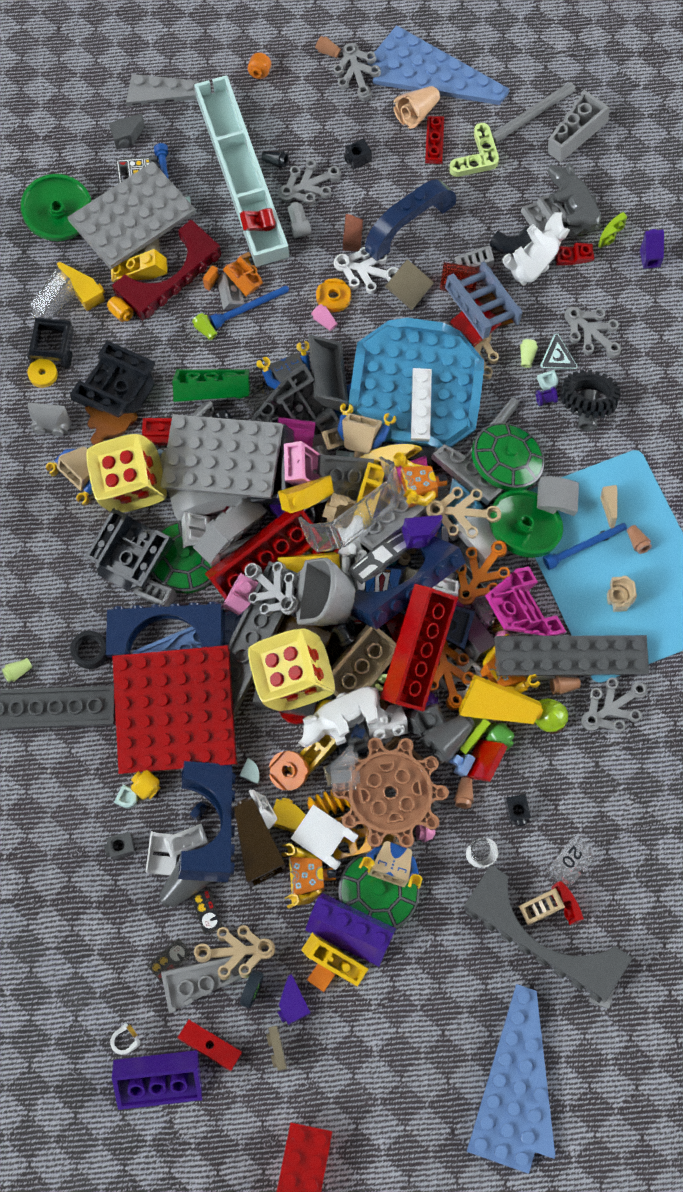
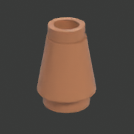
(326, 46)
(639, 540)
(562, 684)
(464, 794)

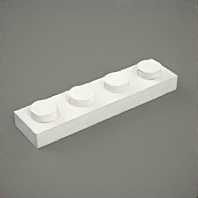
(421, 404)

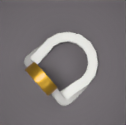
(134, 1045)

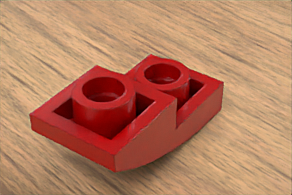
(578, 254)
(572, 910)

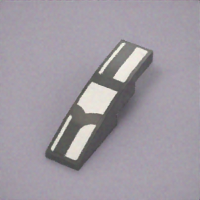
(379, 558)

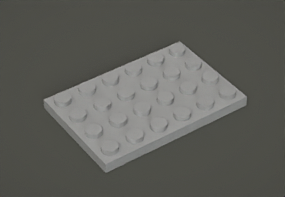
(131, 215)
(222, 456)

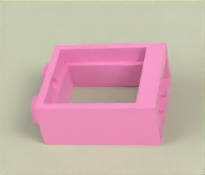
(300, 472)

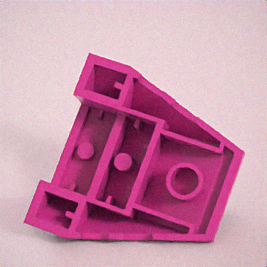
(517, 608)

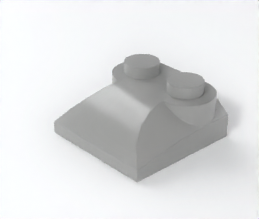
(49, 419)

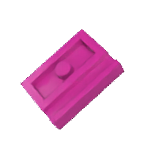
(302, 429)

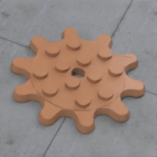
(413, 793)

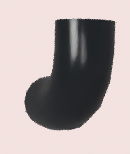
(509, 244)

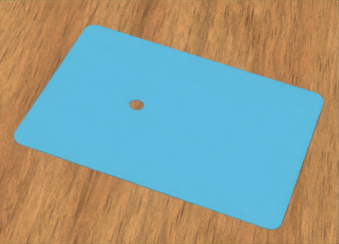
(584, 578)

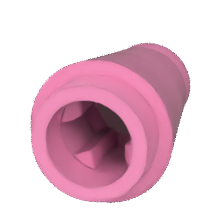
(324, 317)

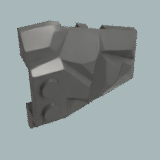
(296, 400)

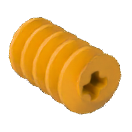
(328, 803)

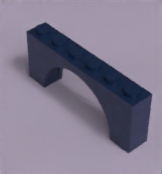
(379, 607)
(126, 624)
(214, 859)

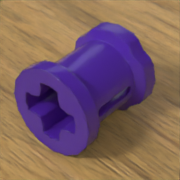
(546, 396)

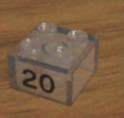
(570, 860)

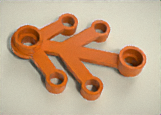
(480, 575)
(447, 669)

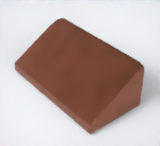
(352, 233)

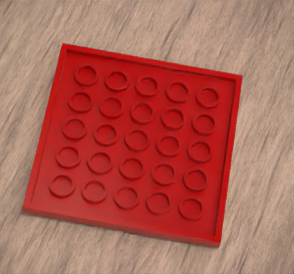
(173, 709)

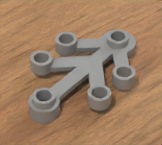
(356, 68)
(308, 184)
(591, 329)
(274, 590)
(611, 708)

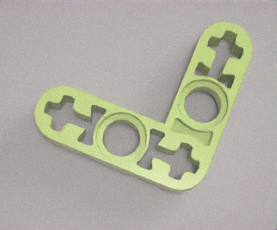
(482, 158)

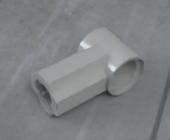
(299, 224)

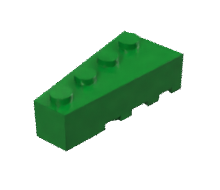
(210, 384)

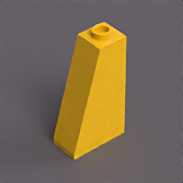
(496, 702)

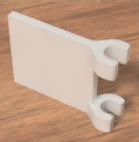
(322, 835)

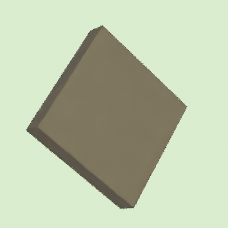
(409, 284)

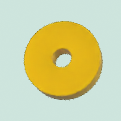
(46, 379)

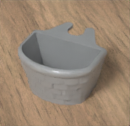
(323, 593)

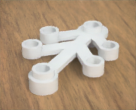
(363, 268)

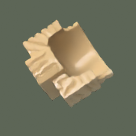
(337, 506)
(622, 593)

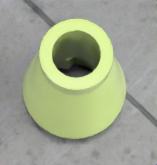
(528, 351)
(16, 669)

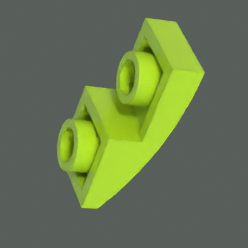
(611, 229)

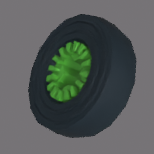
(251, 989)

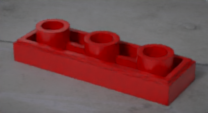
(434, 140)
(198, 1038)

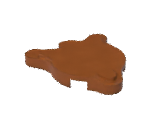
(108, 425)

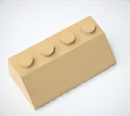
(363, 660)

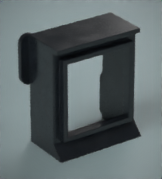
(65, 354)

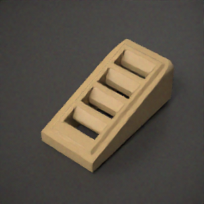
(609, 503)
(526, 912)

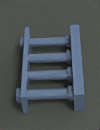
(475, 312)

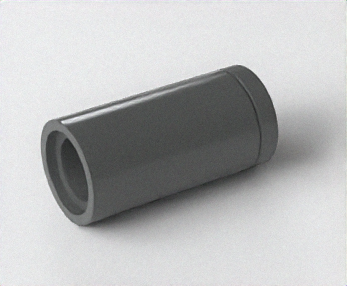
(588, 424)

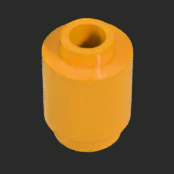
(120, 309)

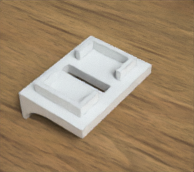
(193, 521)
(159, 864)

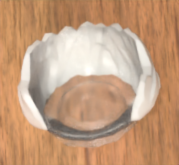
(482, 852)

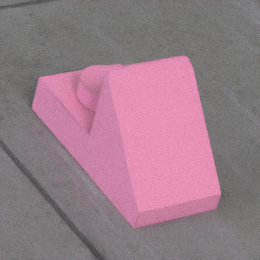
(237, 598)

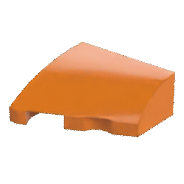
(244, 274)

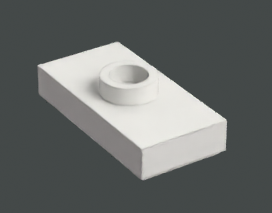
(186, 840)

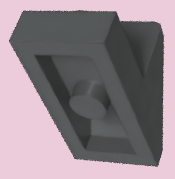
(418, 721)

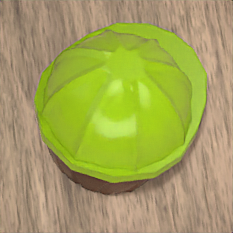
(553, 716)

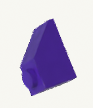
(420, 530)
(292, 1003)

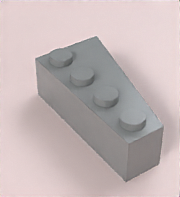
(578, 126)
(229, 528)

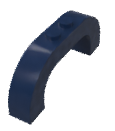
(430, 193)

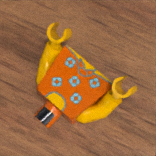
(418, 481)
(515, 683)
(306, 875)

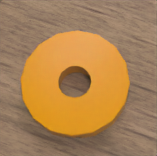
(333, 304)

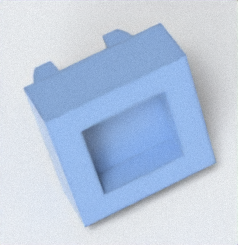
(463, 764)

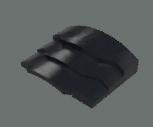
(117, 383)
(127, 550)

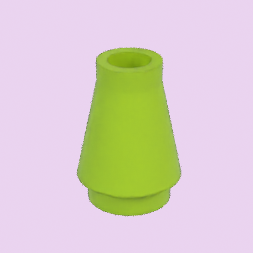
(204, 325)

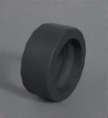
(82, 637)

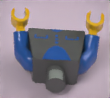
(277, 371)

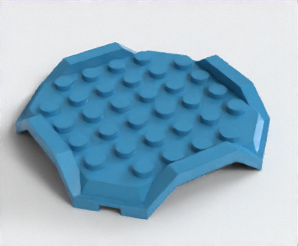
(385, 371)

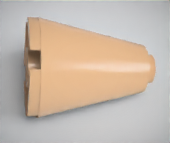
(415, 105)

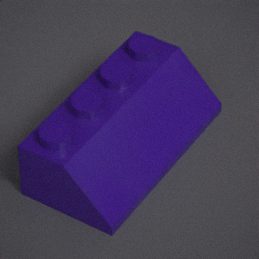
(350, 929)
(157, 1080)

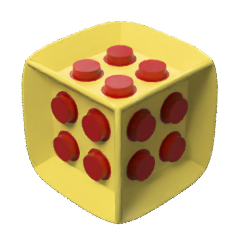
(125, 473)
(291, 670)

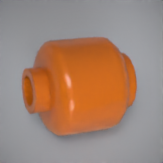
(259, 65)

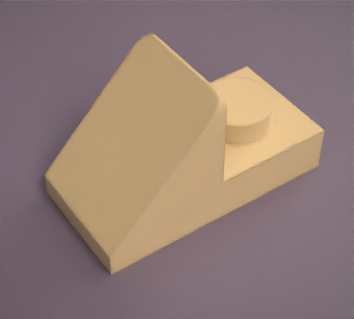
(332, 438)

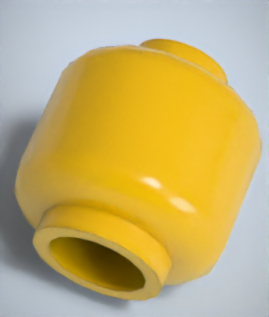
(145, 784)

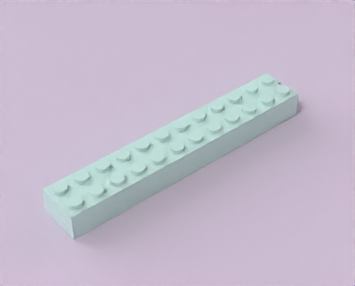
(240, 166)

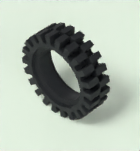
(588, 406)

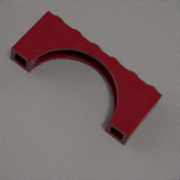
(148, 297)

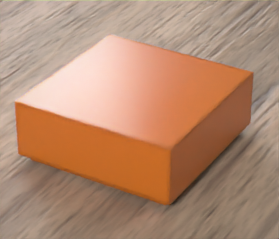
(210, 277)
(321, 977)

